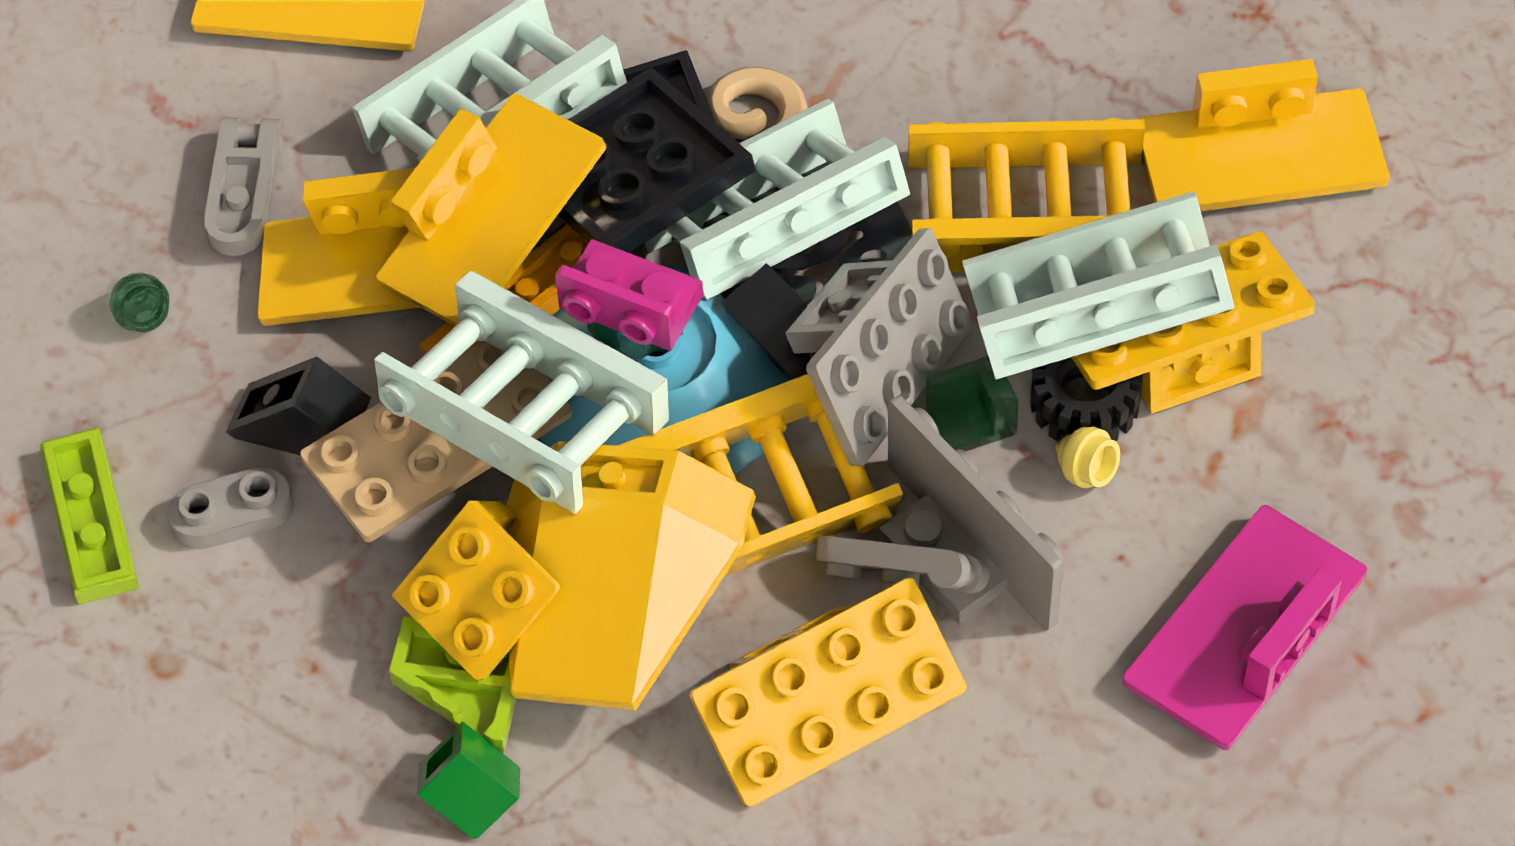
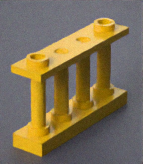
(1018, 144)
(764, 421)

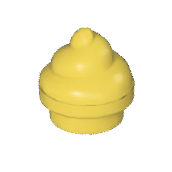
(1088, 457)

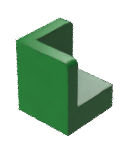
(468, 781)

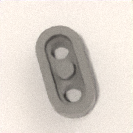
(231, 509)

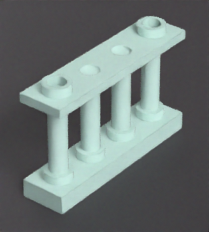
(487, 54)
(796, 215)
(1097, 285)
(529, 341)

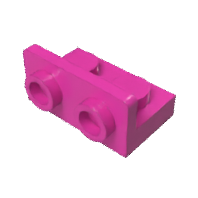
(628, 295)

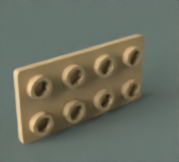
(392, 468)

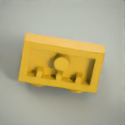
(477, 588)

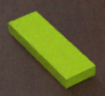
(89, 516)

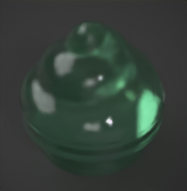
(139, 302)

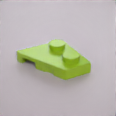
(443, 685)

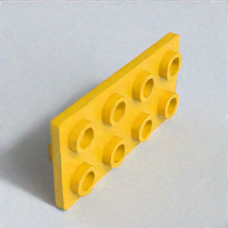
(333, 22)
(1264, 140)
(484, 200)
(331, 260)
(1213, 350)
(827, 690)

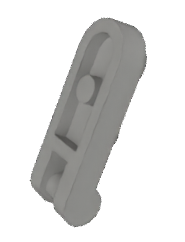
(241, 184)
(897, 561)

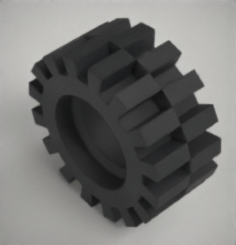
(1069, 414)

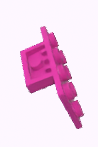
(1244, 627)

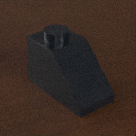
(296, 407)

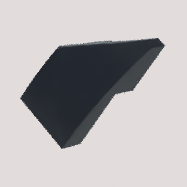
(765, 311)

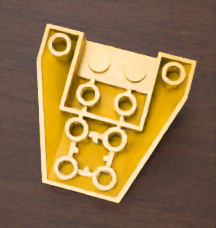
(628, 569)

